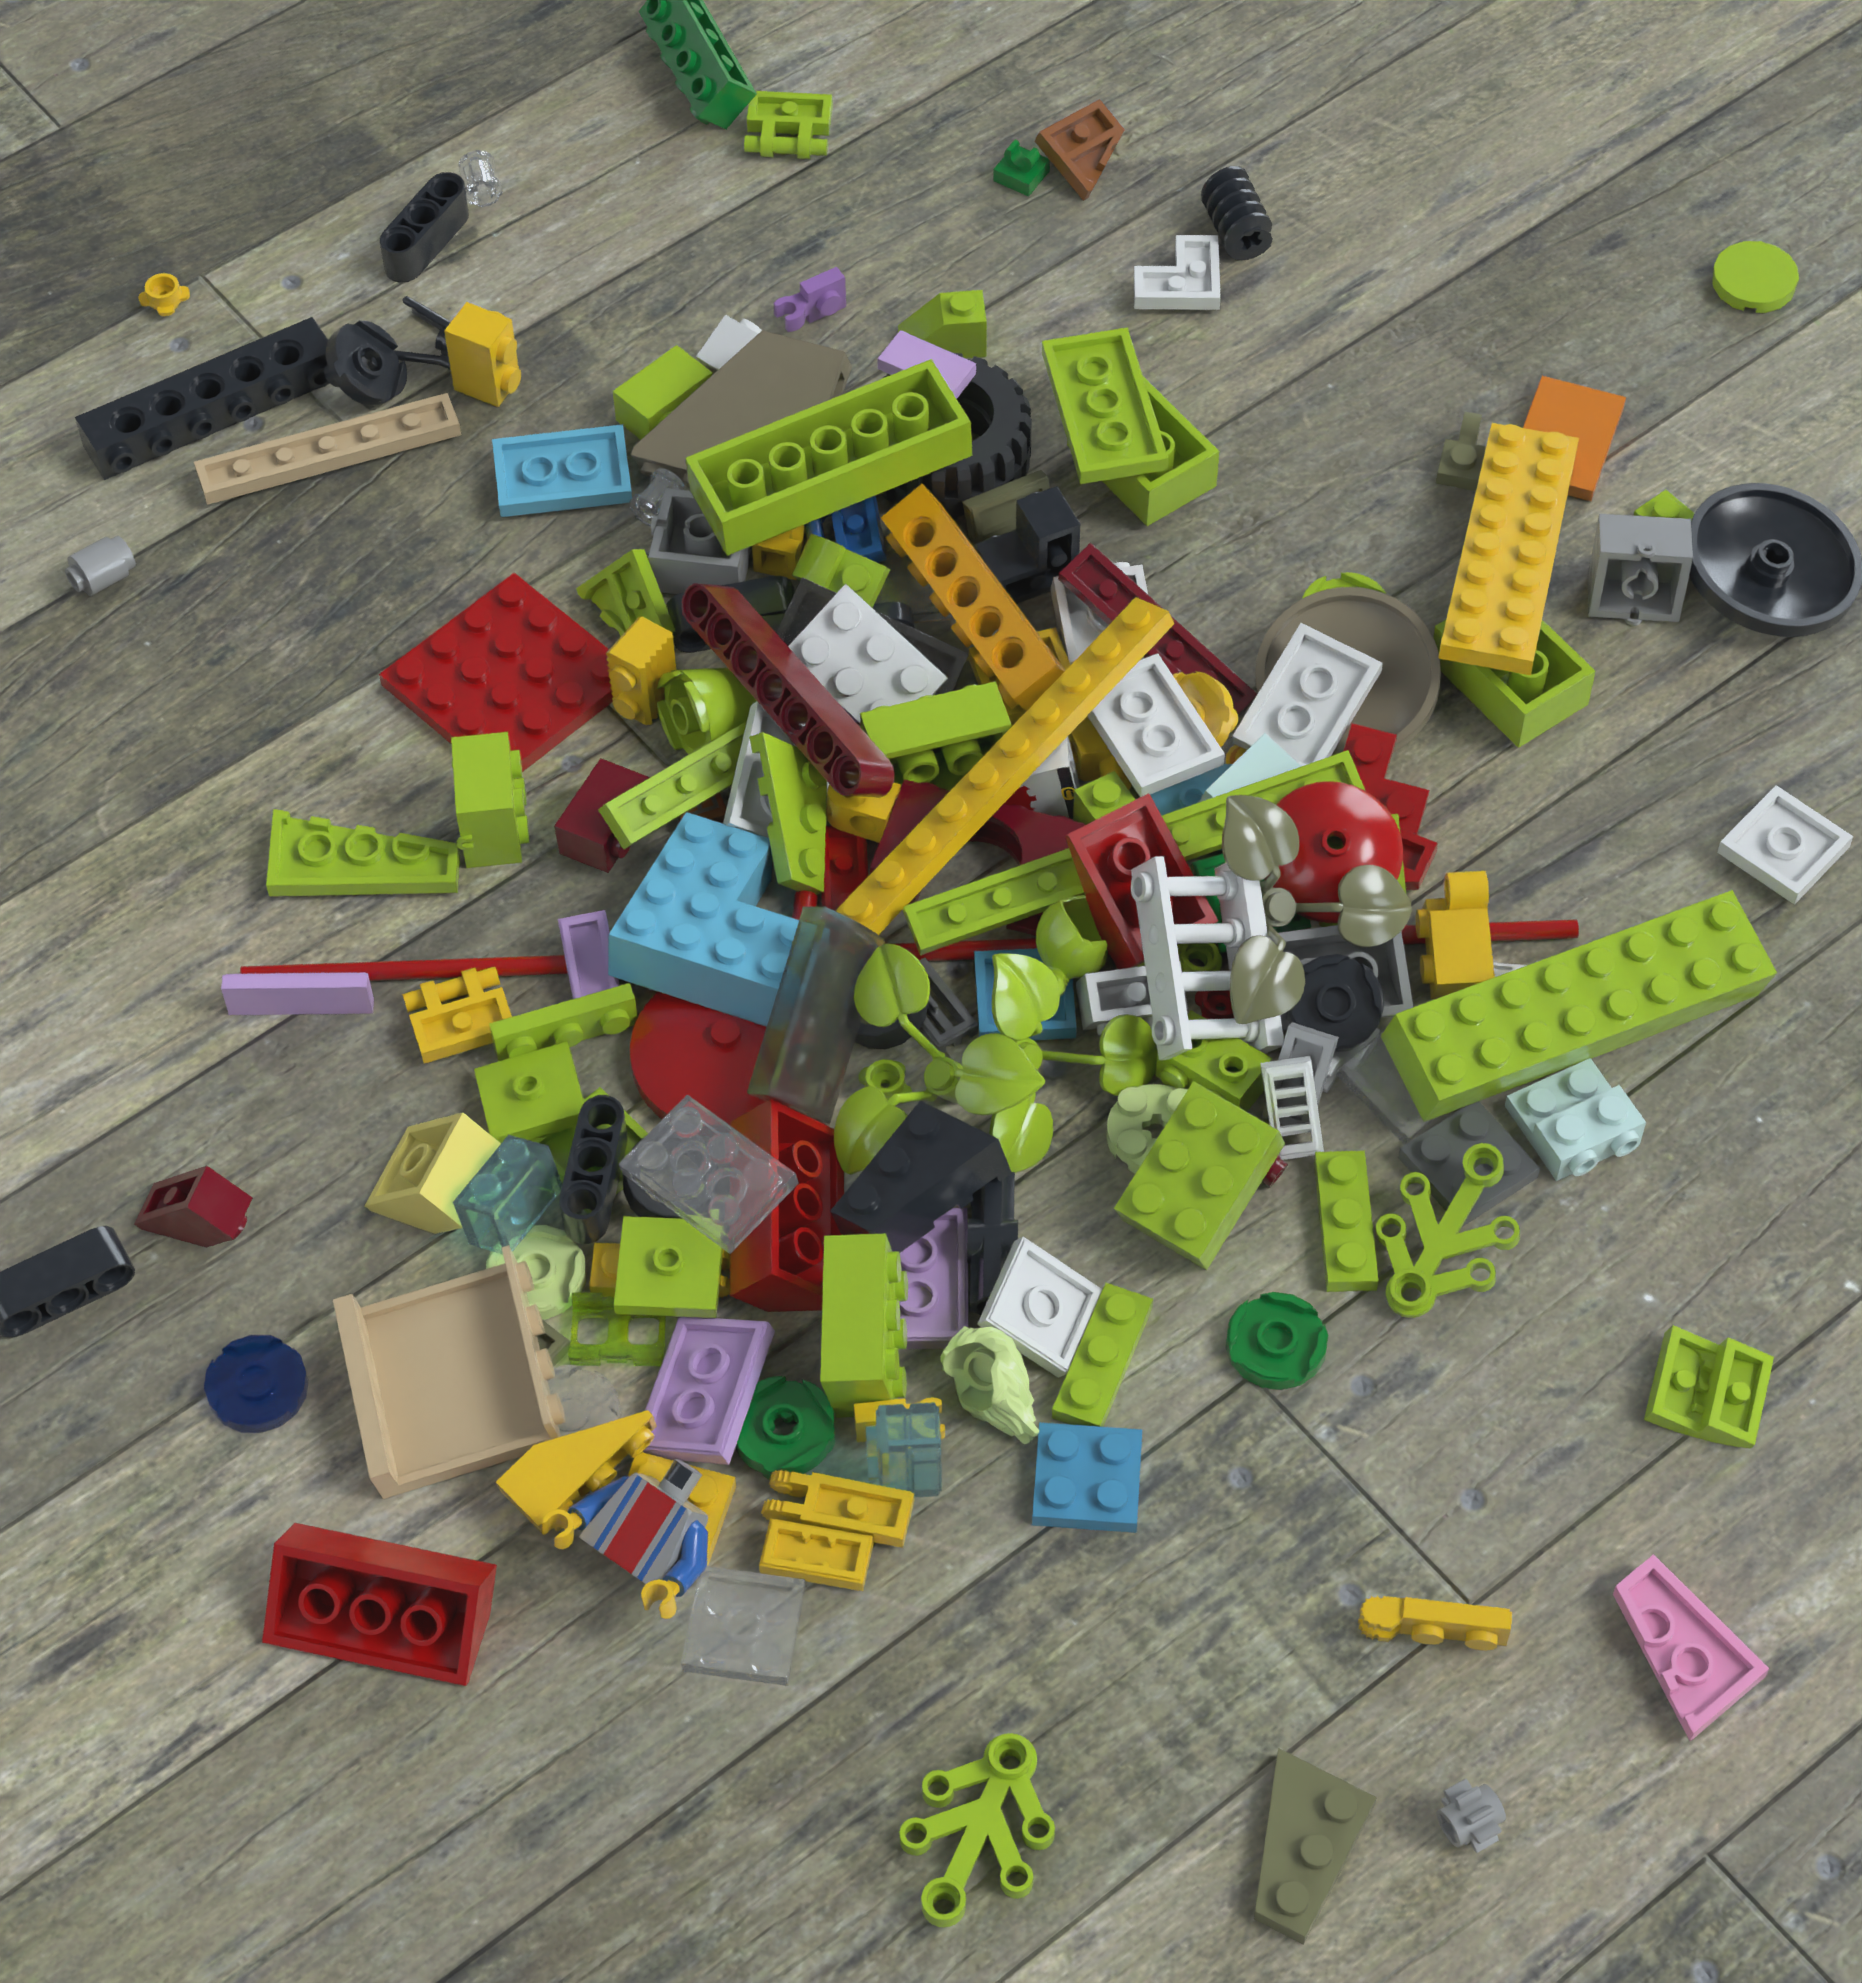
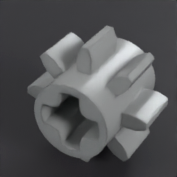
(1471, 1815)

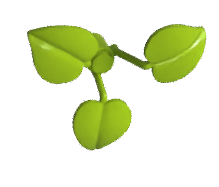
(1022, 998)
(989, 1080)

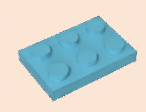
(561, 470)

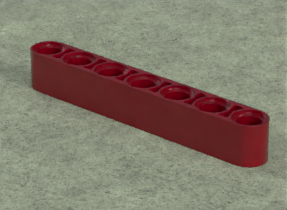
(788, 691)

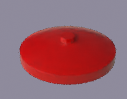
(695, 1053)

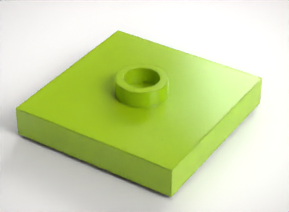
(531, 1093)
(666, 1269)

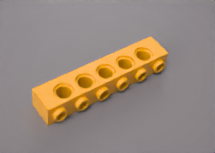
(924, 519)

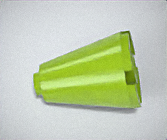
(701, 706)

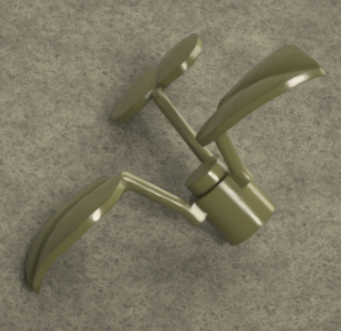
(1254, 844)

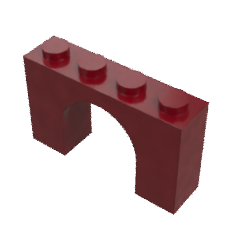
(1012, 827)

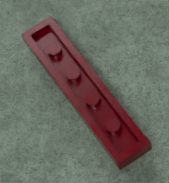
(1110, 591)

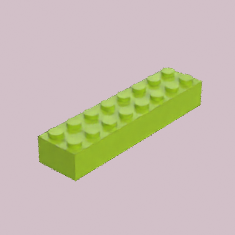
(1577, 1005)

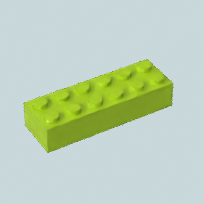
(829, 456)

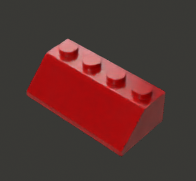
(784, 1255)
(378, 1603)

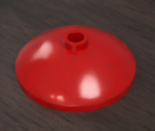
(1354, 817)

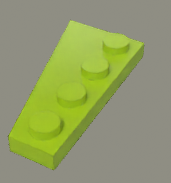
(338, 860)

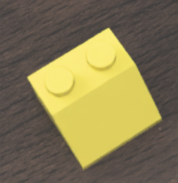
(430, 1171)

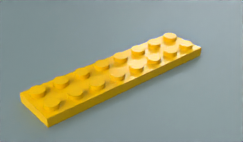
(1509, 549)

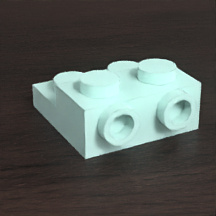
(1576, 1119)

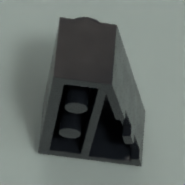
(919, 1177)

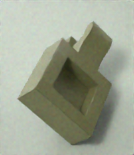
(1462, 459)

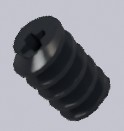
(1237, 213)

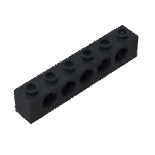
(205, 399)

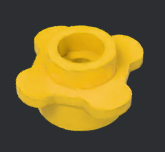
(163, 294)

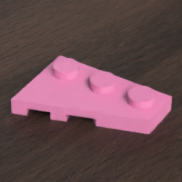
(1687, 1646)

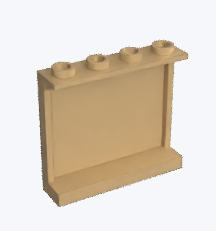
(449, 1377)

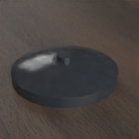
(1774, 560)

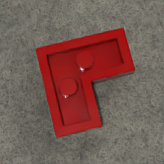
(1372, 755)

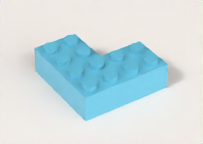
(698, 923)

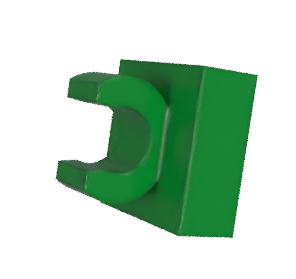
(1021, 169)

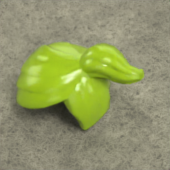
(1070, 940)

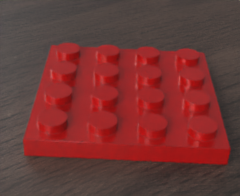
(506, 668)

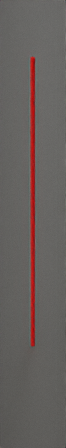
(957, 951)

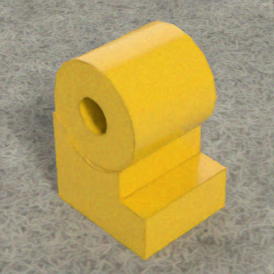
(779, 554)
(861, 815)

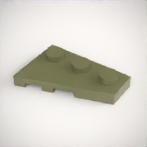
(1306, 1843)

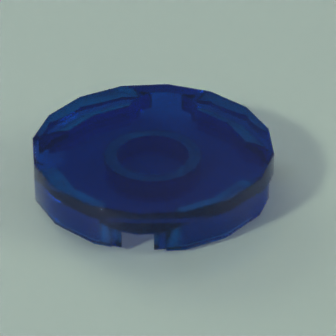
(256, 1384)

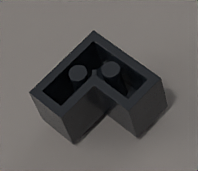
(1038, 548)

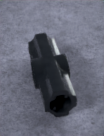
(990, 1237)

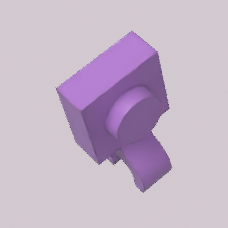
(817, 298)

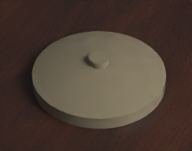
(1381, 629)

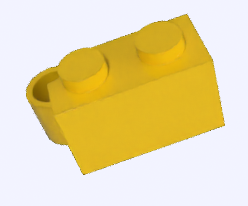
(1456, 935)

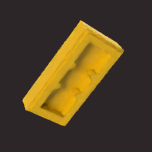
(816, 1554)

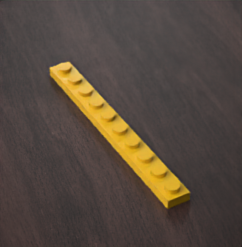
(1006, 766)

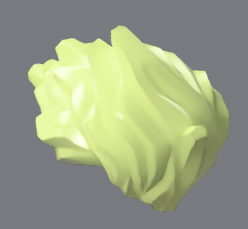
(991, 1380)

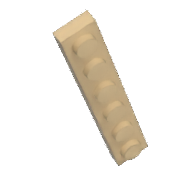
(327, 448)

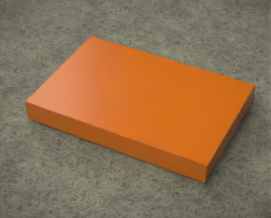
(1582, 414)

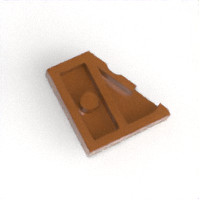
(1082, 145)

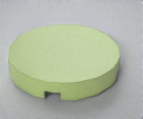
(555, 1268)

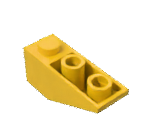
(571, 1466)

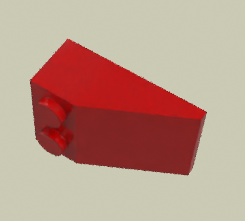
(1104, 860)

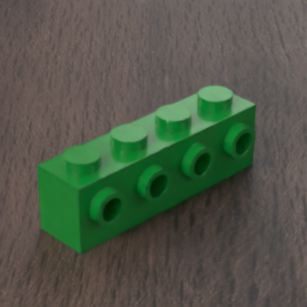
(699, 59)

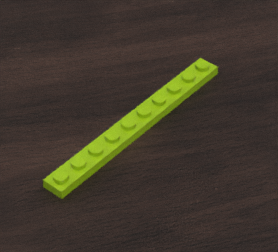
(1040, 883)

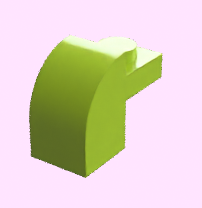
(835, 566)

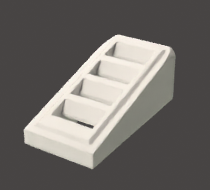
(1289, 1069)

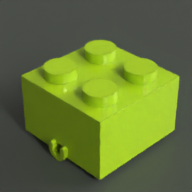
(489, 800)

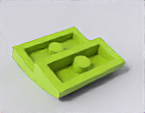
(1709, 1388)

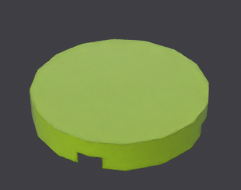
(1755, 276)

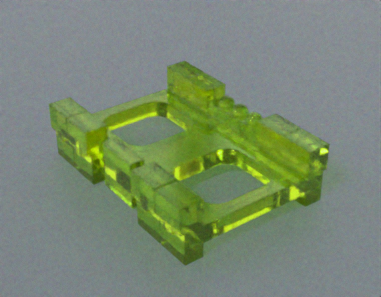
(617, 1347)

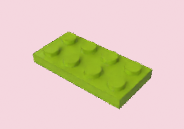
(1104, 405)

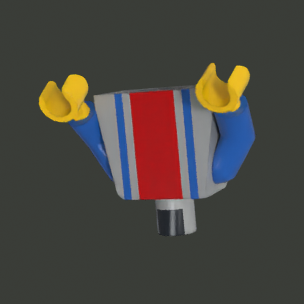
(645, 1530)

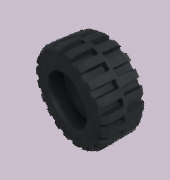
(1001, 452)

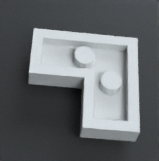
(1189, 284)

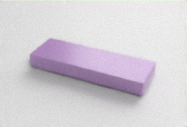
(297, 993)

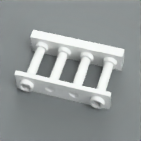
(1241, 918)

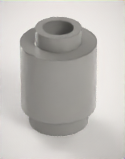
(100, 565)

